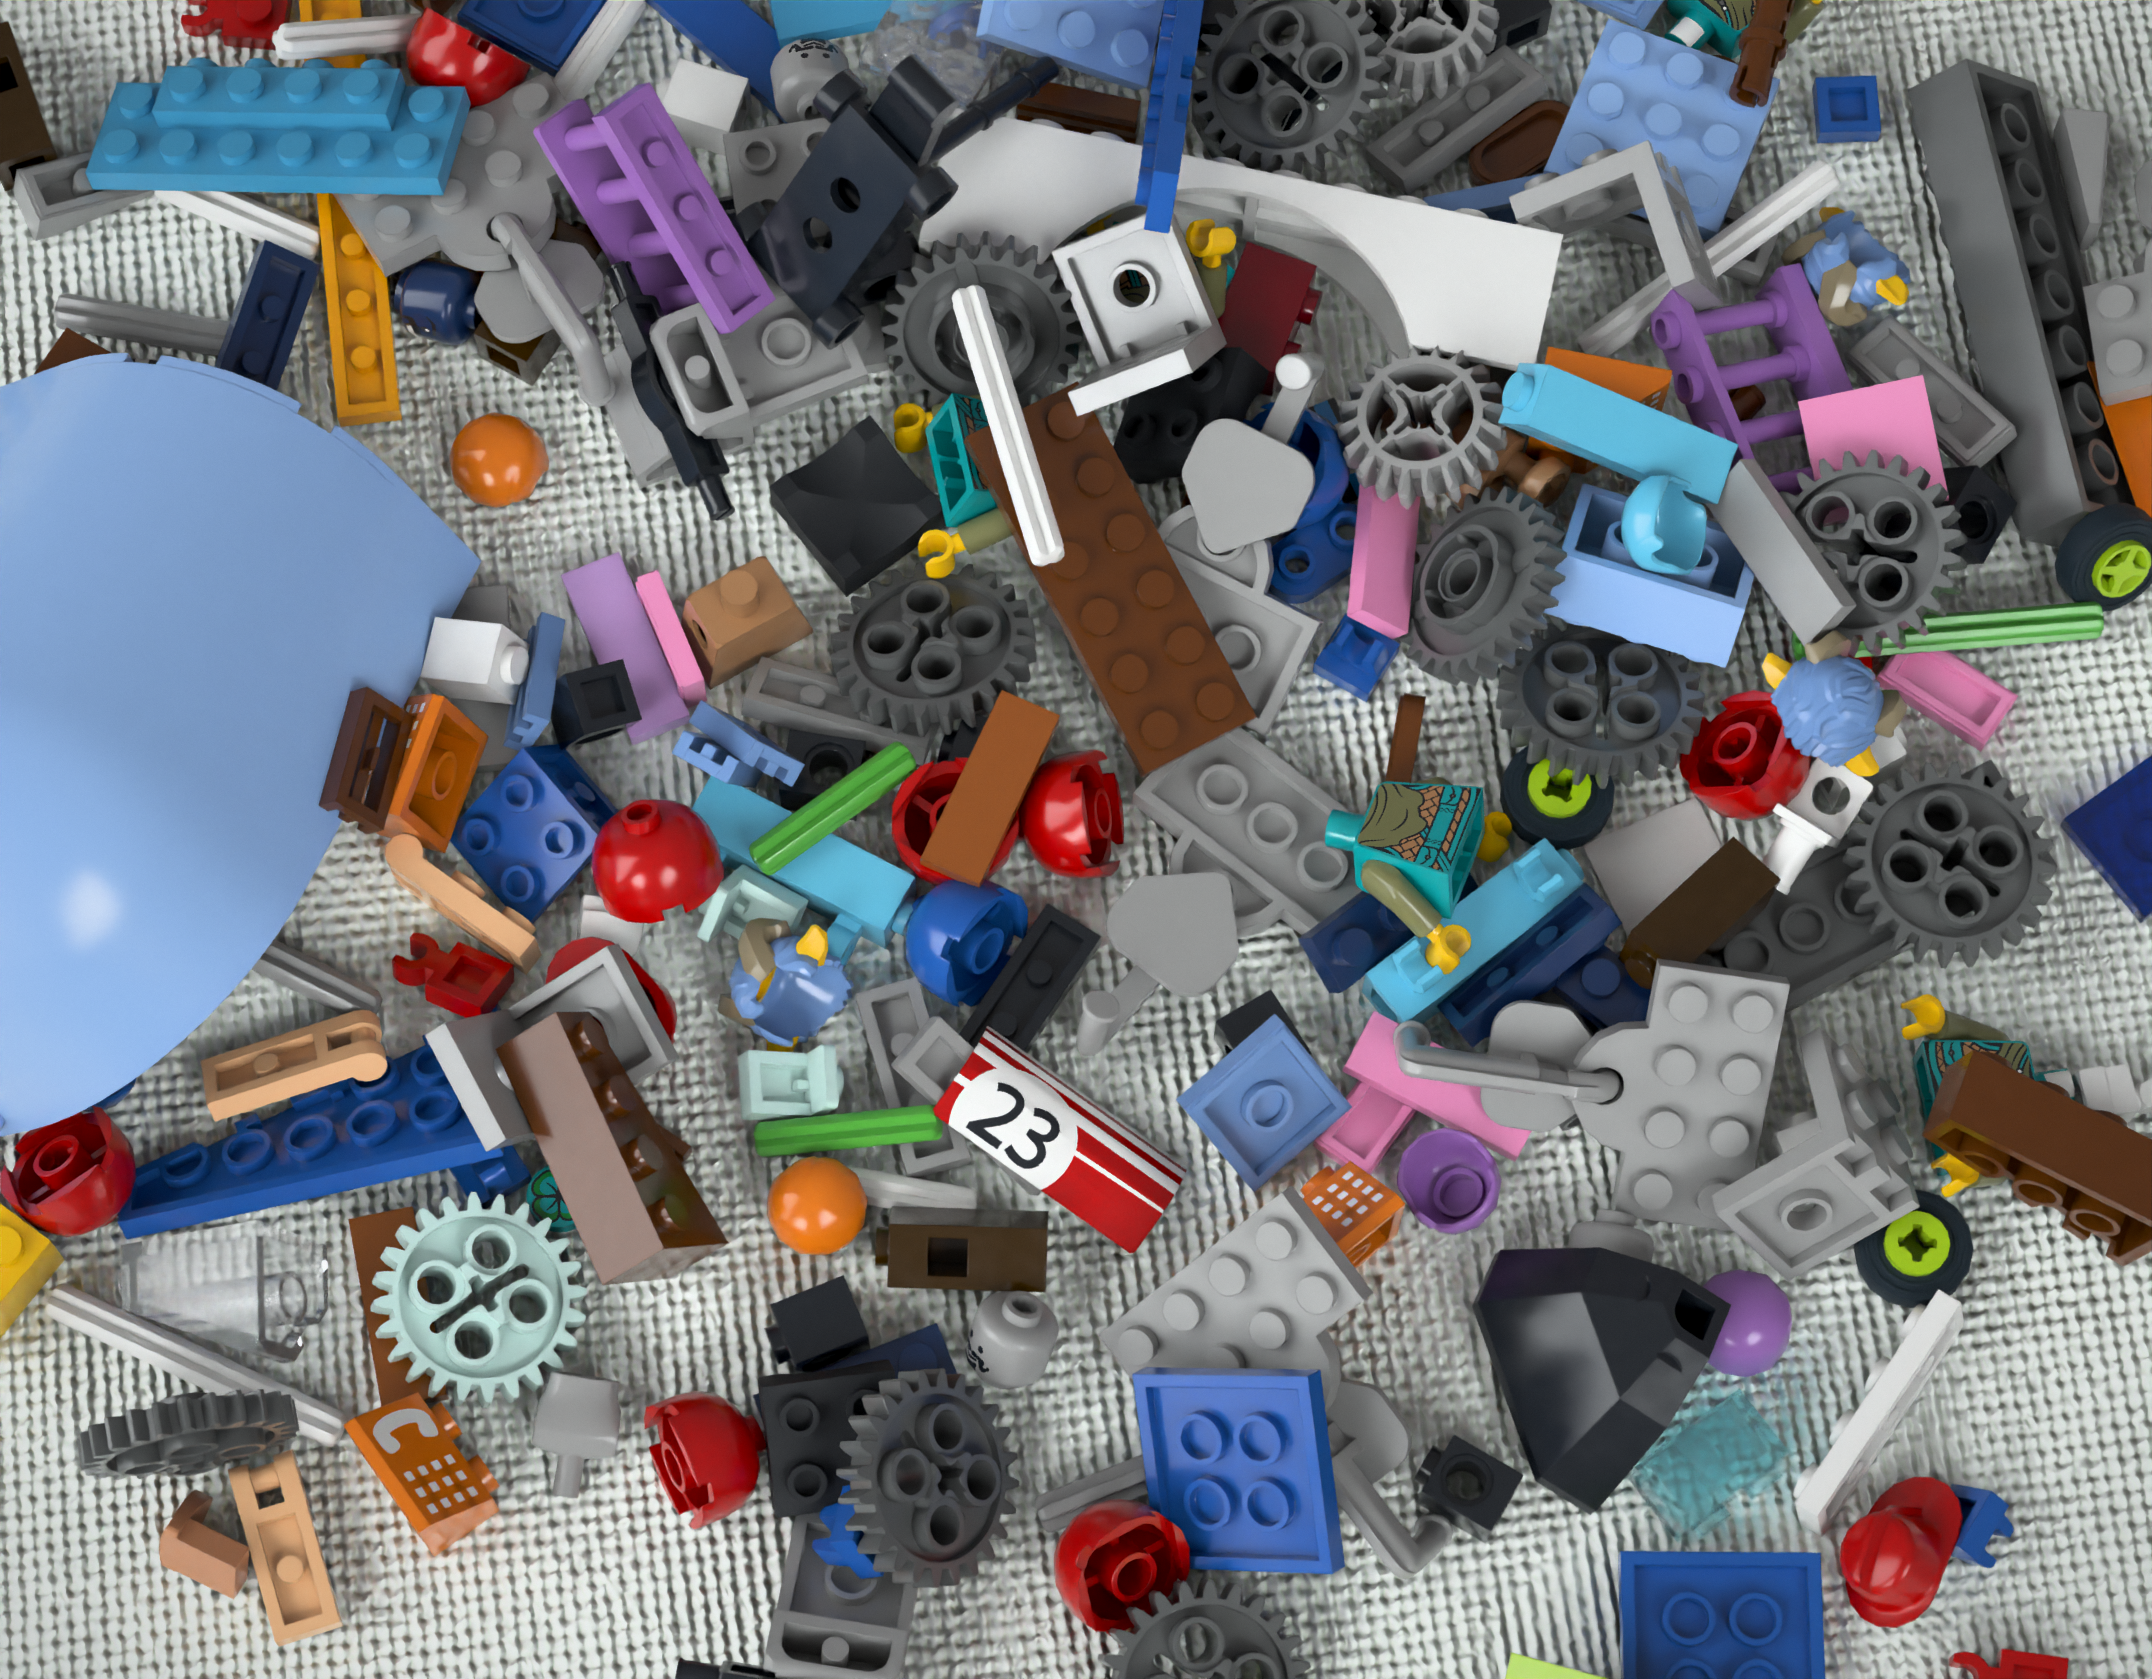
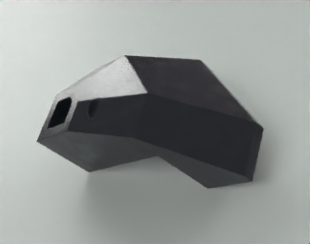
(1592, 1358)

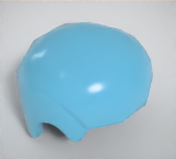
(1663, 526)

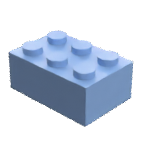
(1674, 612)

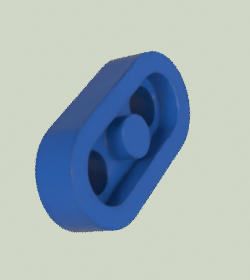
(1322, 551)

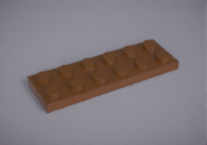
(1120, 592)

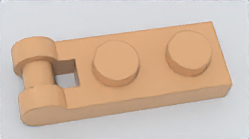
(461, 903)
(294, 1064)
(285, 1550)

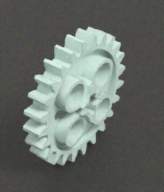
(512, 1346)

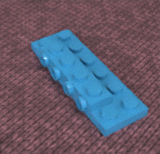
(280, 131)

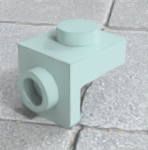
(746, 897)
(789, 1083)

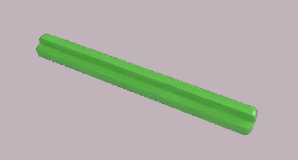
(1993, 629)

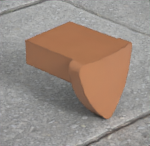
(201, 1551)

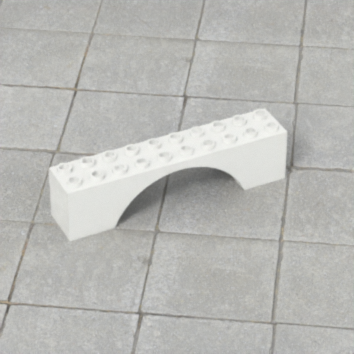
(1408, 266)

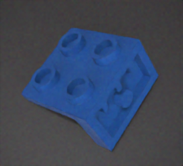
(533, 828)

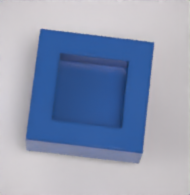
(1846, 109)

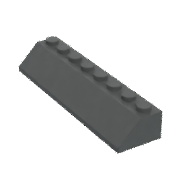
(2020, 291)

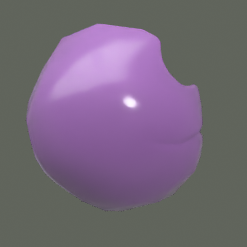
(1449, 1180)
(1755, 1326)

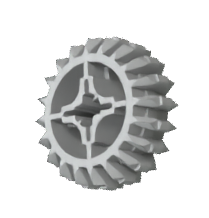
(1446, 50)
(1425, 392)

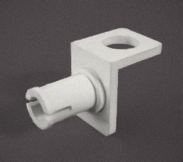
(1808, 827)

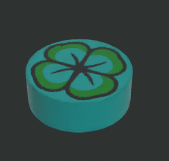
(547, 1201)

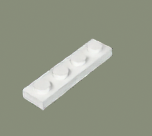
(1891, 1391)

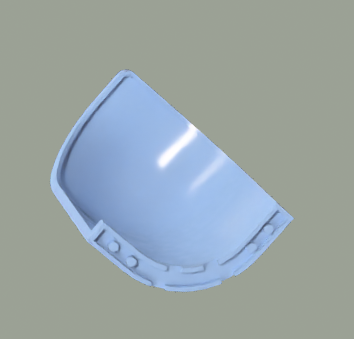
(174, 675)

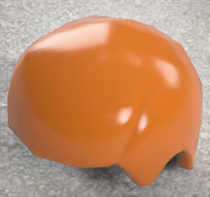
(498, 459)
(816, 1206)

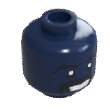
(438, 301)

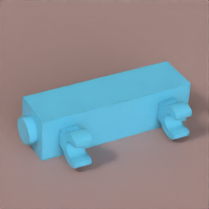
(1614, 430)
(837, 877)
(1493, 914)

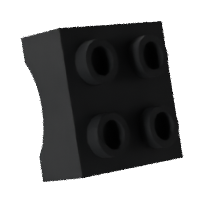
(1167, 419)
(857, 506)
(803, 1430)

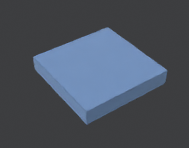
(1264, 1102)

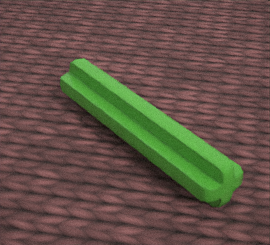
(832, 808)
(847, 1131)

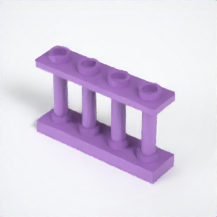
(654, 206)
(1804, 359)

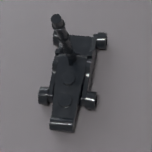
(868, 184)

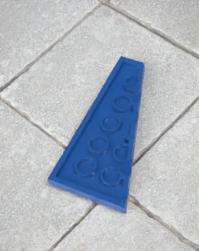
(1168, 111)
(321, 1146)

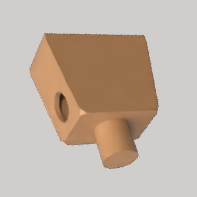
(742, 619)

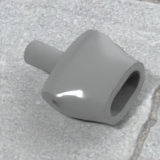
(578, 1422)

